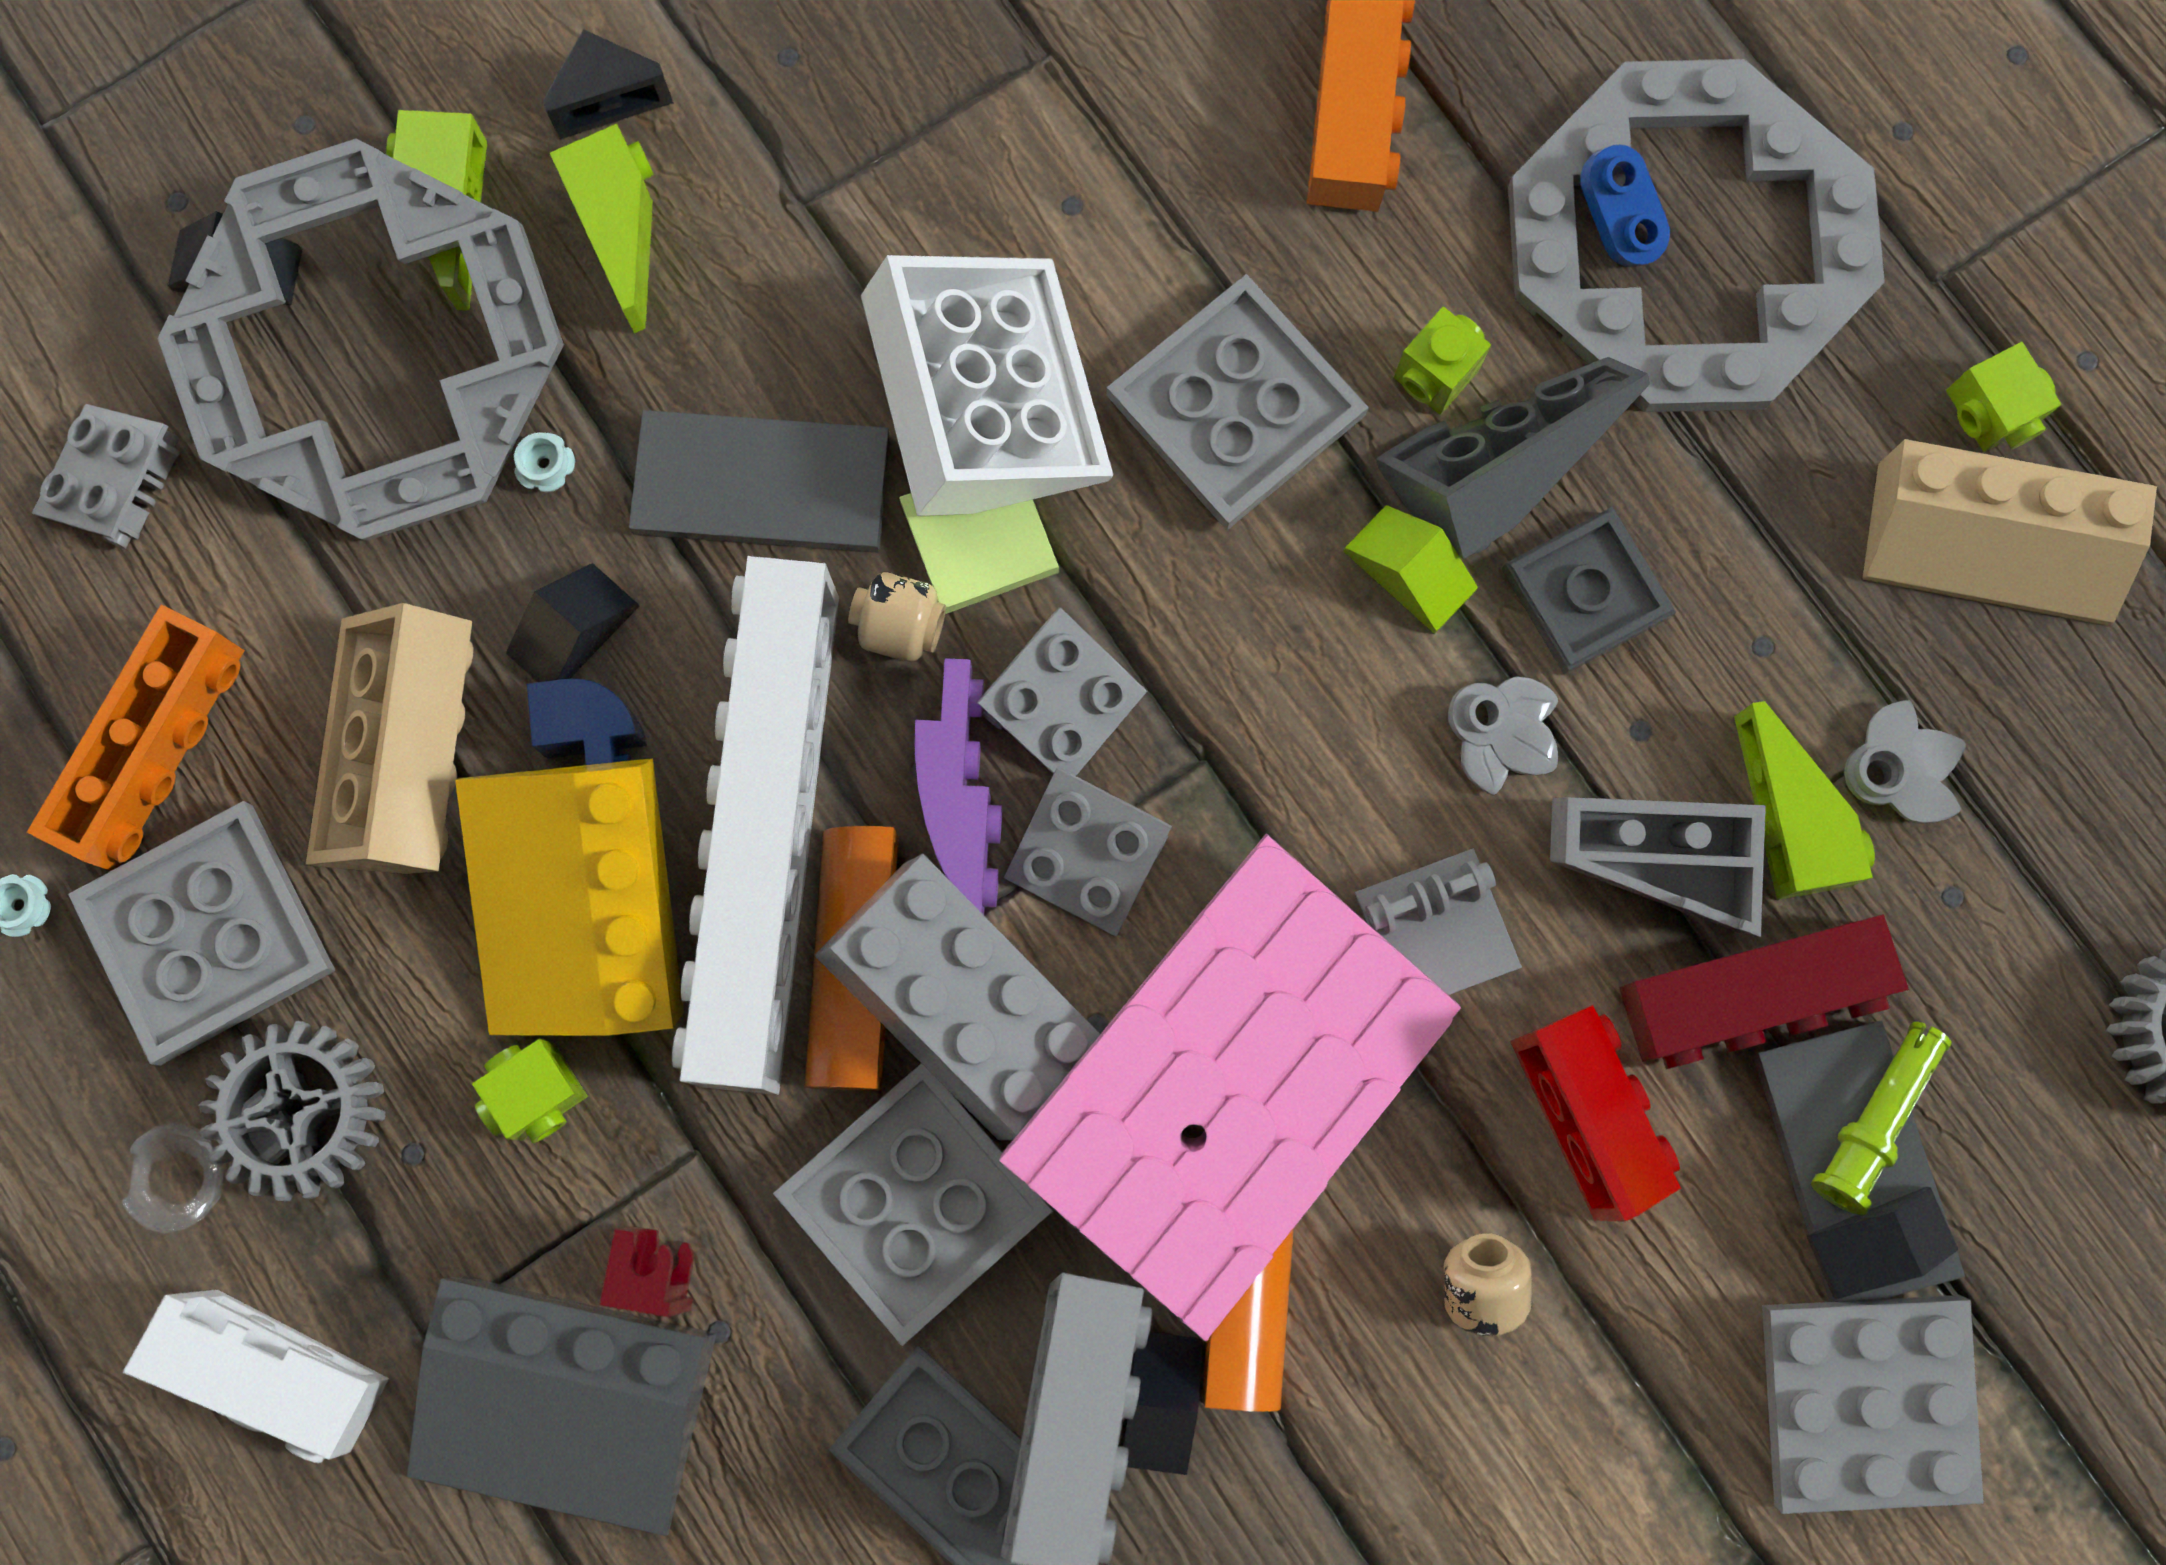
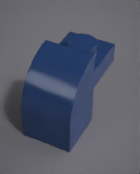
(581, 719)

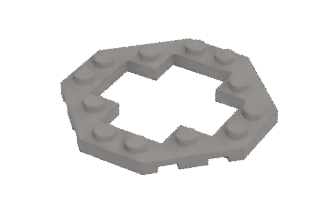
(1779, 145)
(422, 219)

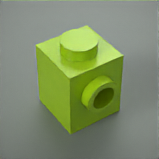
(1442, 359)
(2004, 399)
(527, 1092)

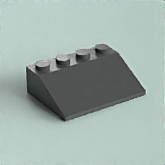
(557, 1403)

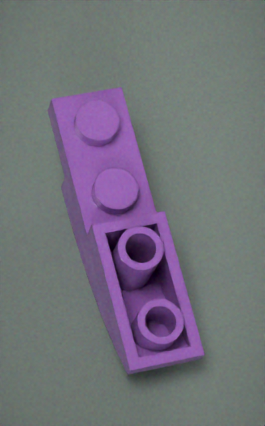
(957, 814)

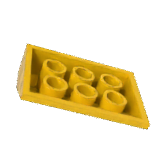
(571, 900)

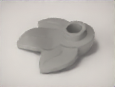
(1512, 736)
(1911, 762)

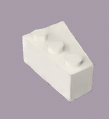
(257, 1373)

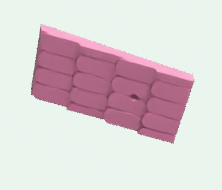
(1272, 1032)

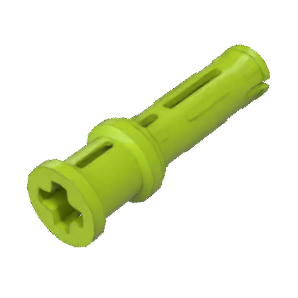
(1869, 1143)

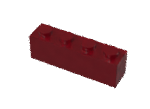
(1764, 989)

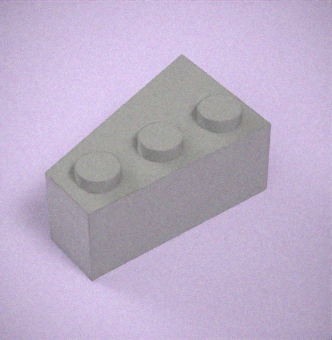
(1674, 853)

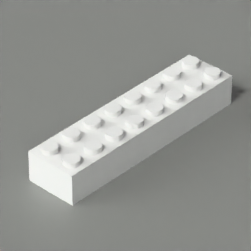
(759, 828)

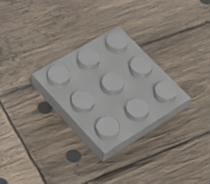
(1236, 401)
(201, 933)
(912, 1203)
(1872, 1404)

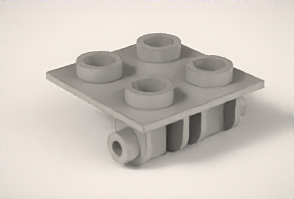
(102, 474)
(1061, 695)
(1087, 851)
(1444, 921)

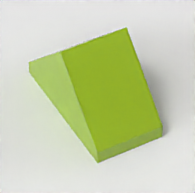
(1413, 565)

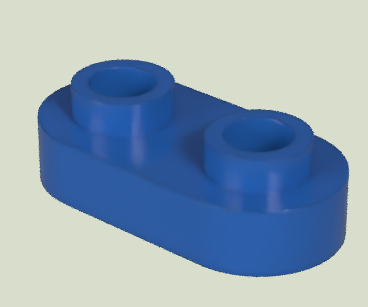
(1621, 208)

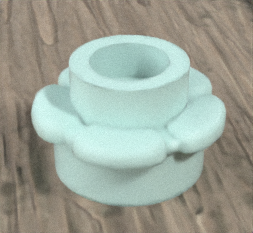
(540, 446)
(35, 908)

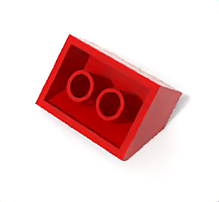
(1598, 1115)

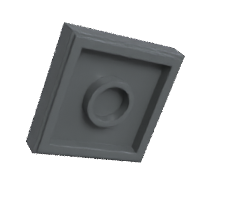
(1588, 590)

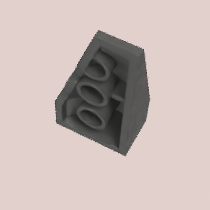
(1499, 467)

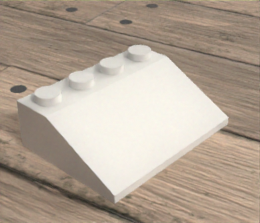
(983, 381)

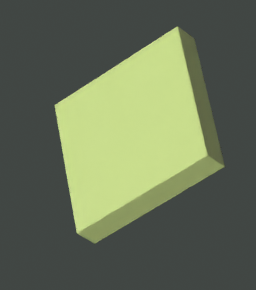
(981, 552)

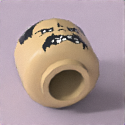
(897, 617)
(1487, 1285)

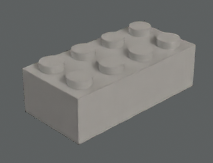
(959, 996)
(1074, 1424)

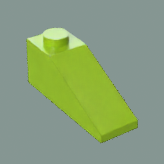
(455, 153)
(615, 209)
(1809, 827)

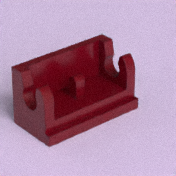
(645, 1280)

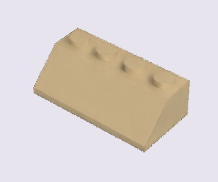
(2007, 531)
(391, 741)

